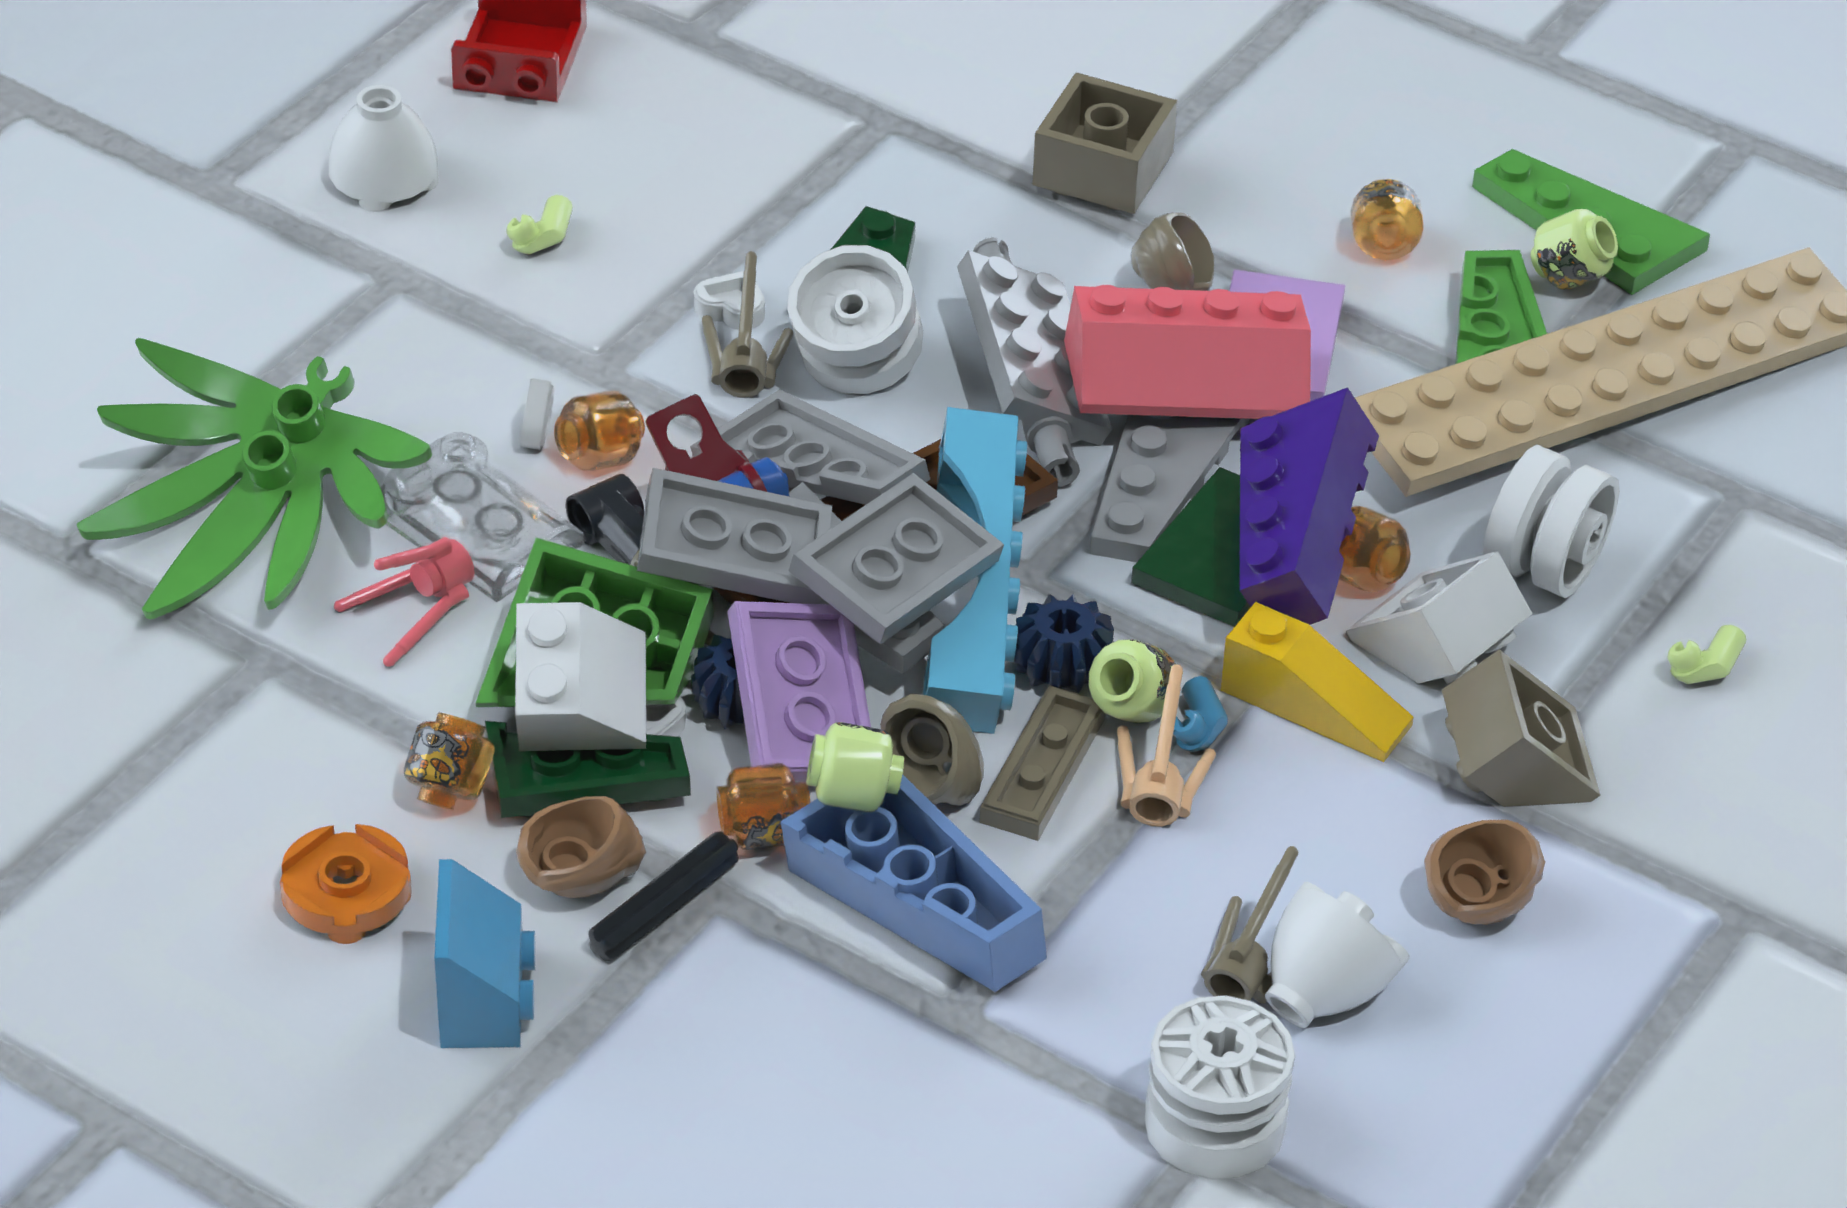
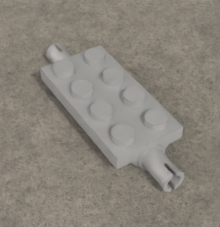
(1022, 335)

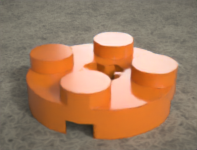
(349, 908)

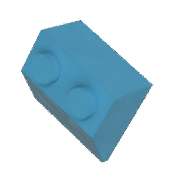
(480, 962)

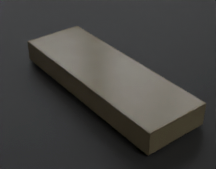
(1042, 763)

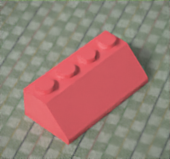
(1188, 352)

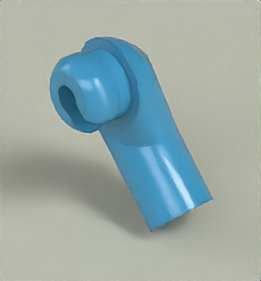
(1204, 719)

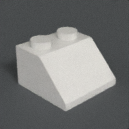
(1445, 619)
(578, 679)

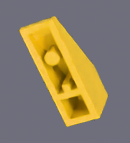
(1308, 681)

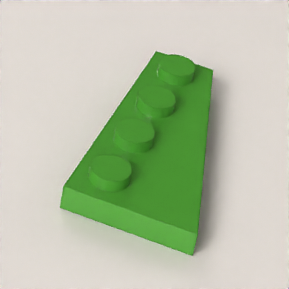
(1647, 239)
(1495, 304)

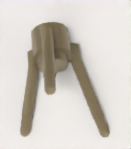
(743, 364)
(1241, 966)

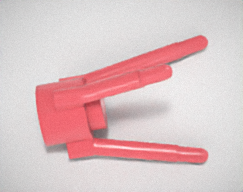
(437, 570)

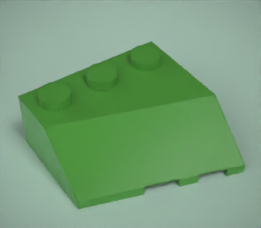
(667, 609)

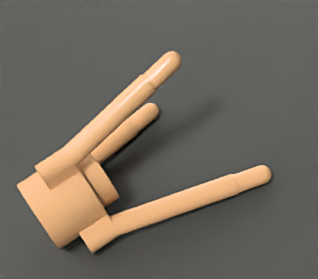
(1157, 790)

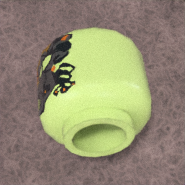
(1574, 249)
(1130, 680)
(854, 767)

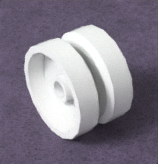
(855, 319)
(1552, 520)

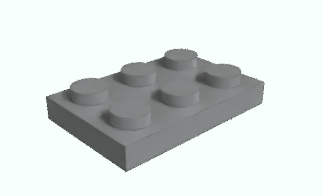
(728, 535)
(896, 558)

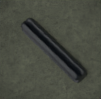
(663, 896)

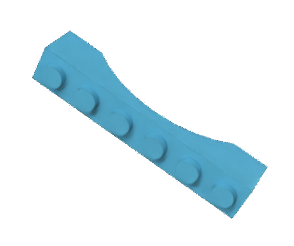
(969, 655)

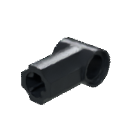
(609, 515)

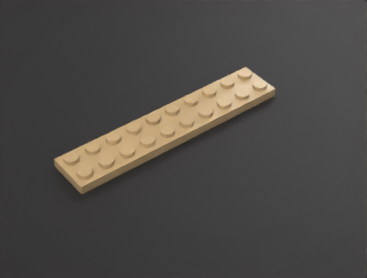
(1606, 370)

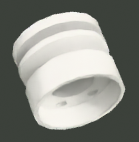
(1219, 1087)

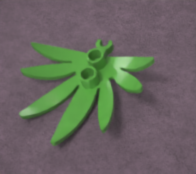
(283, 452)

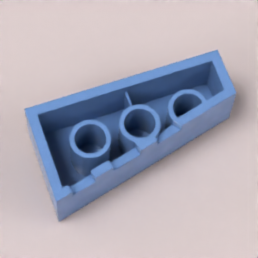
(921, 882)

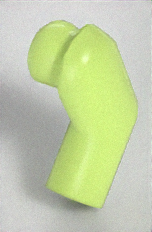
(551, 229)
(1716, 662)

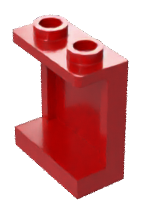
(520, 48)

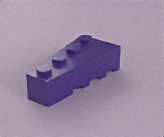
(1298, 501)

